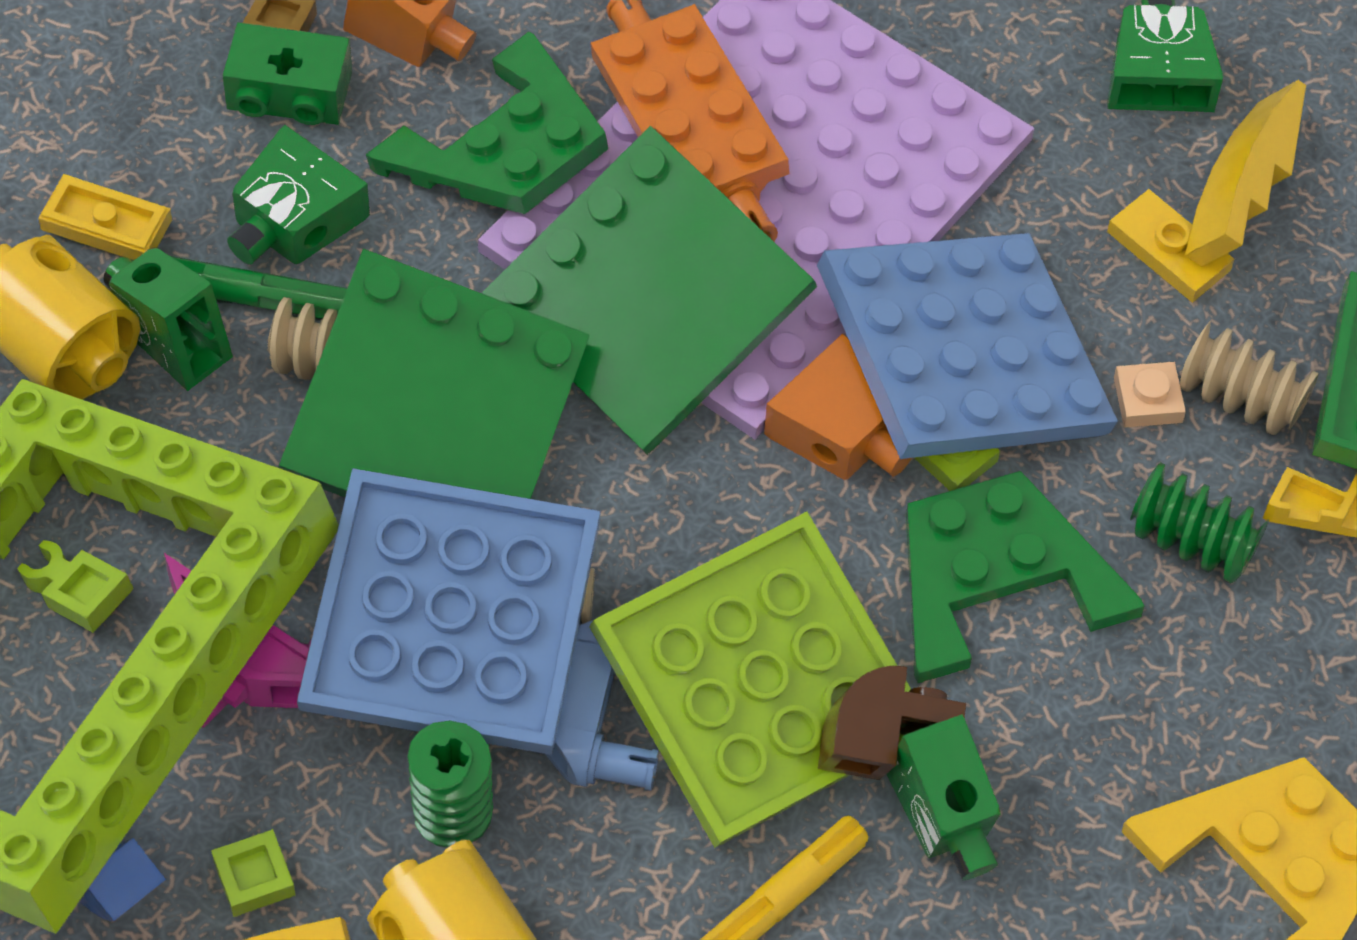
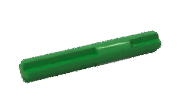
(266, 289)

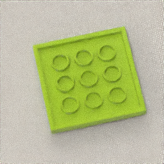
(743, 670)

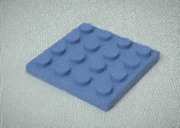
(965, 344)
(450, 610)

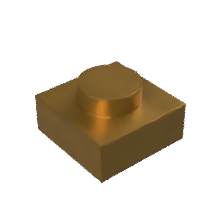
(283, 14)

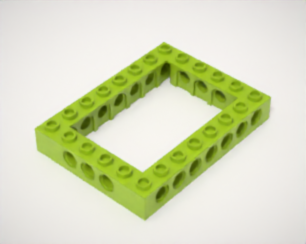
(266, 543)

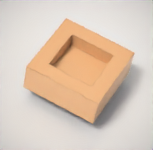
(1149, 394)

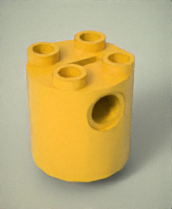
(62, 320)
(446, 900)

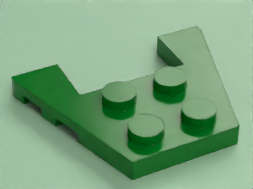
(516, 151)
(990, 545)

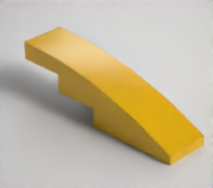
(1242, 177)

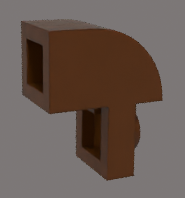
(866, 722)

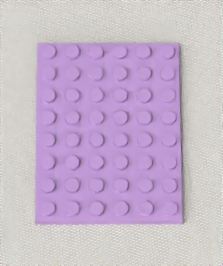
(874, 154)

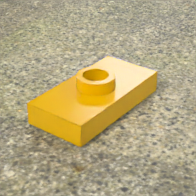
(104, 218)
(1160, 240)

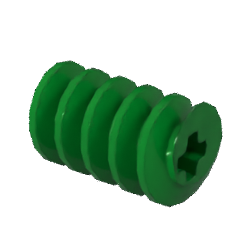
(1196, 524)
(450, 783)

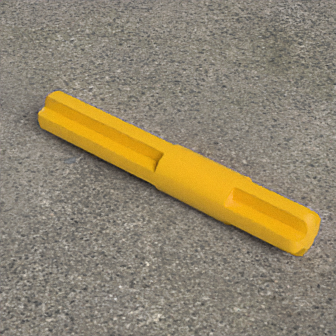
(793, 883)

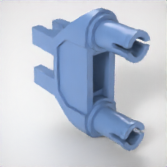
(579, 746)

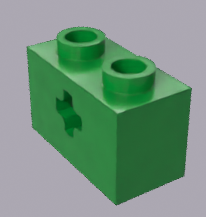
(287, 74)

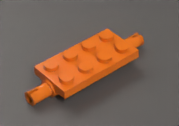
(684, 87)

